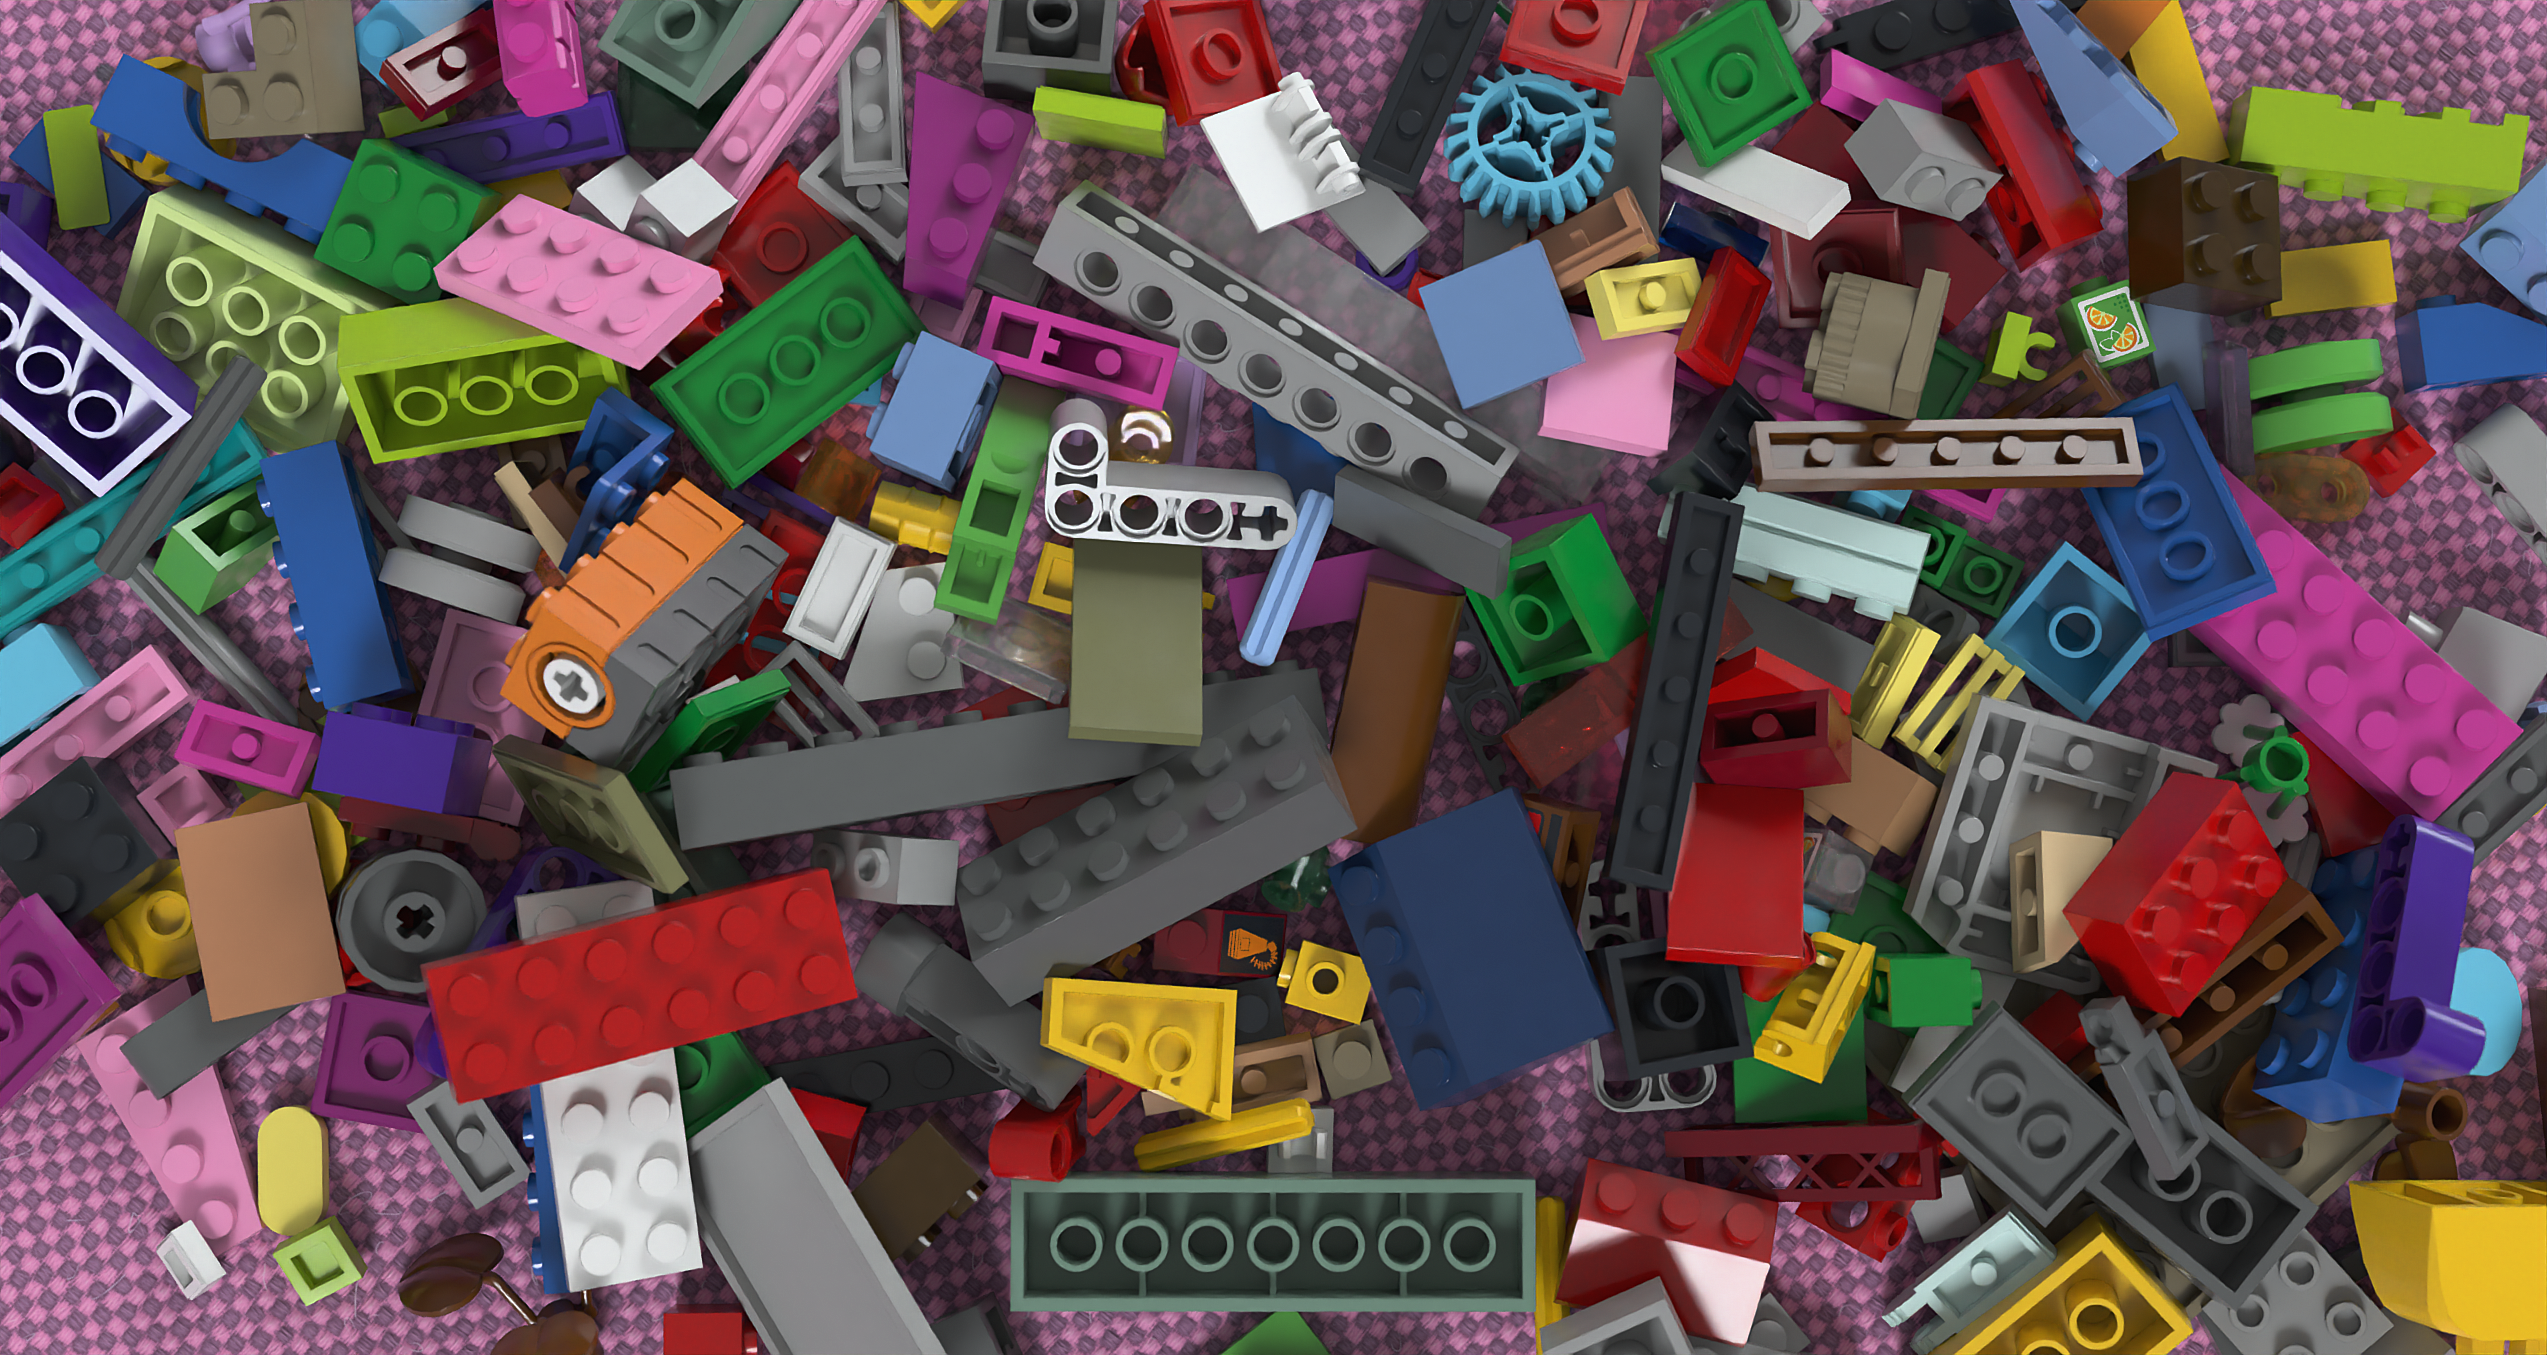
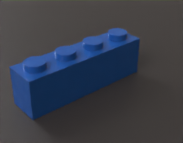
(334, 576)

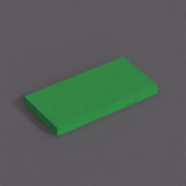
(790, 363)

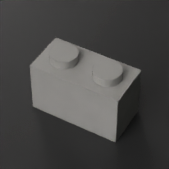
(1923, 160)

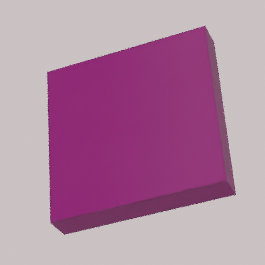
(371, 1060)

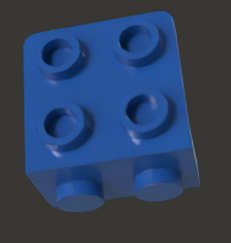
(628, 461)

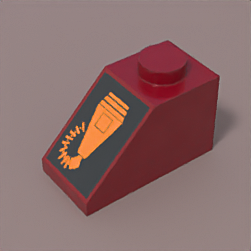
(1223, 943)

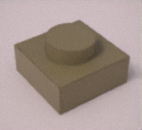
(1351, 1058)

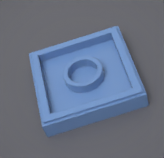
(1502, 325)

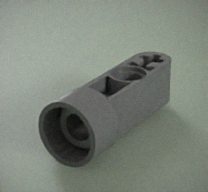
(923, 978)

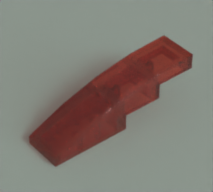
(1594, 707)

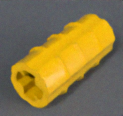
(914, 517)

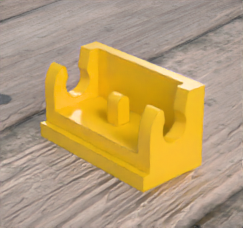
(1817, 1008)

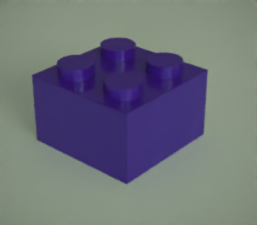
(388, 761)

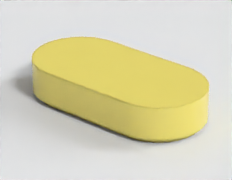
(293, 1170)

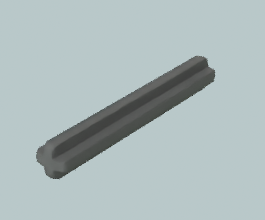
(180, 468)

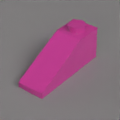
(1076, 355)

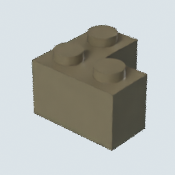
(301, 79)

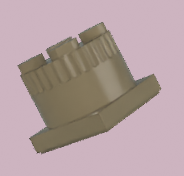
(1875, 343)

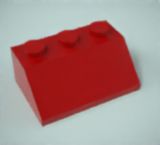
(2039, 197)
(1698, 1238)

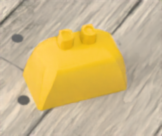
(2460, 1257)

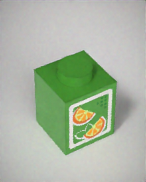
(2106, 322)

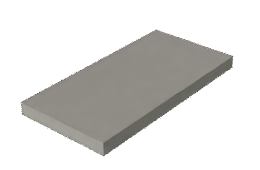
(797, 1237)

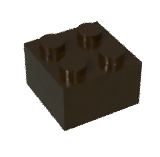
(2204, 237)
(918, 1183)

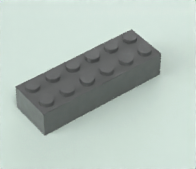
(1152, 851)

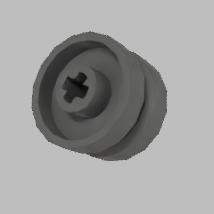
(423, 880)

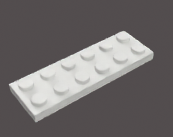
(615, 1134)

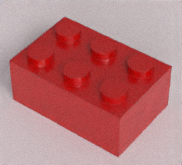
(2176, 893)

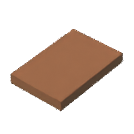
(260, 911)

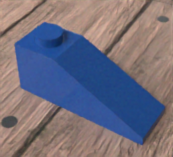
(2467, 346)

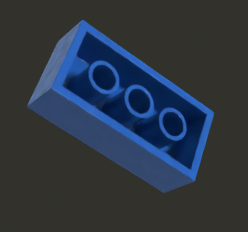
(2306, 1053)

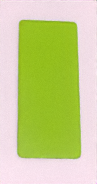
(76, 167)

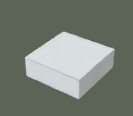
(190, 1260)

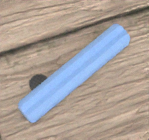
(1287, 579)

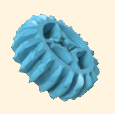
(1486, 167)

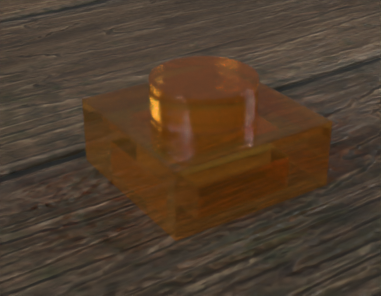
(837, 480)

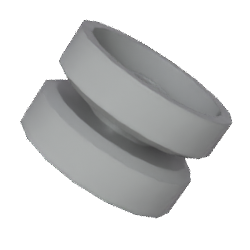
(462, 558)

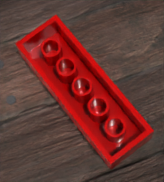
(638, 983)

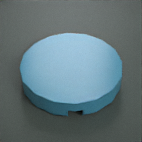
(2491, 993)

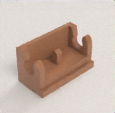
(1596, 240)

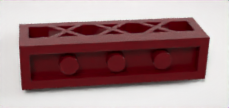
(1809, 1138)

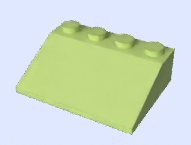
(234, 284)

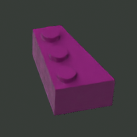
(960, 183)

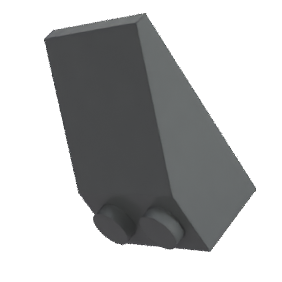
(1049, 45)

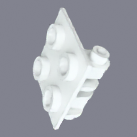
(1283, 154)

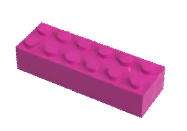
(2355, 675)

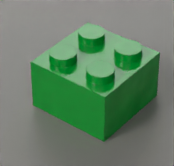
(401, 220)

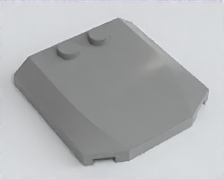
(2005, 781)

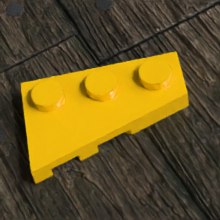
(1148, 1035)

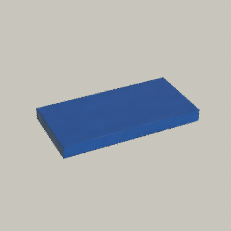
(2180, 528)

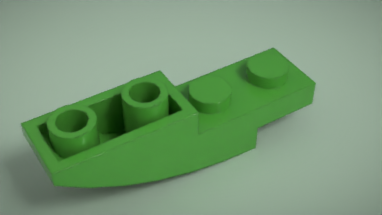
(998, 501)

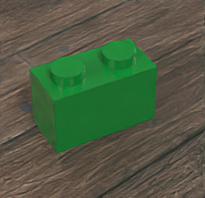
(1923, 990)

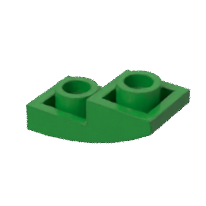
(1964, 567)

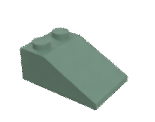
(693, 43)

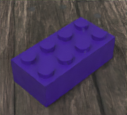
(79, 371)

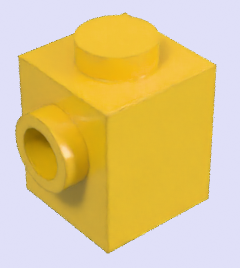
(1325, 981)

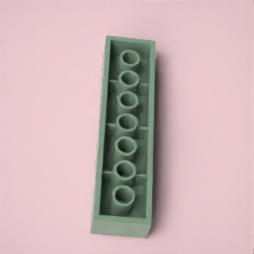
(1275, 1242)

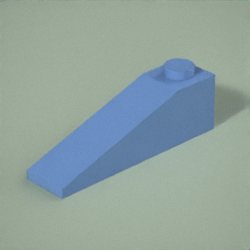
(2100, 98)

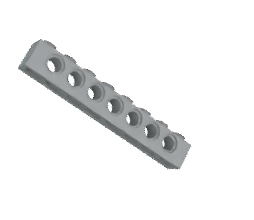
(1261, 325)

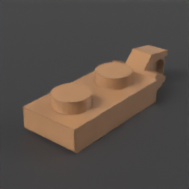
(1262, 1076)

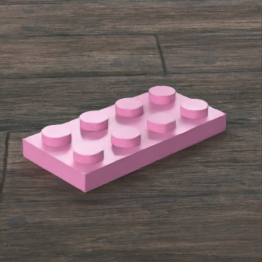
(579, 280)

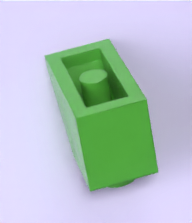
(218, 548)

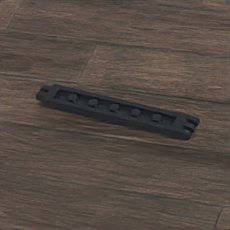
(1919, 30)

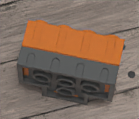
(641, 625)

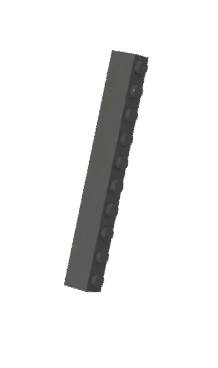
(941, 767)

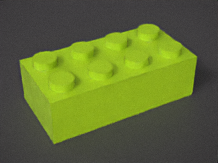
(464, 379)

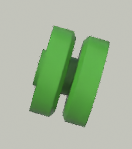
(2313, 398)

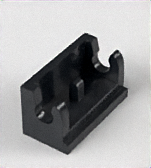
(1711, 445)

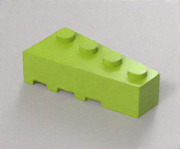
(2378, 152)

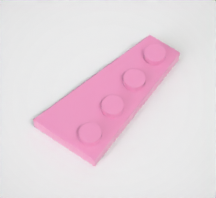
(184, 1136)

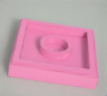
(1616, 396)

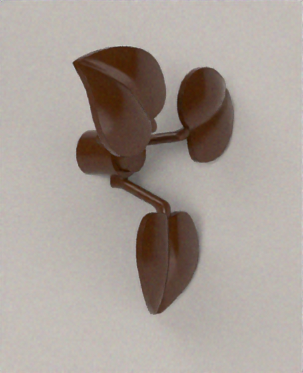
(2424, 1114)
(453, 1275)

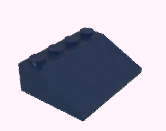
(1470, 950)

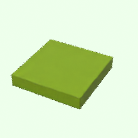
(1101, 122)

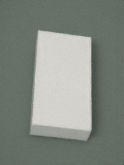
(840, 587)

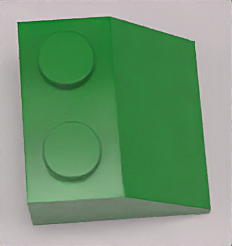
(1561, 604)

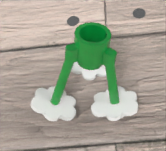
(2269, 764)

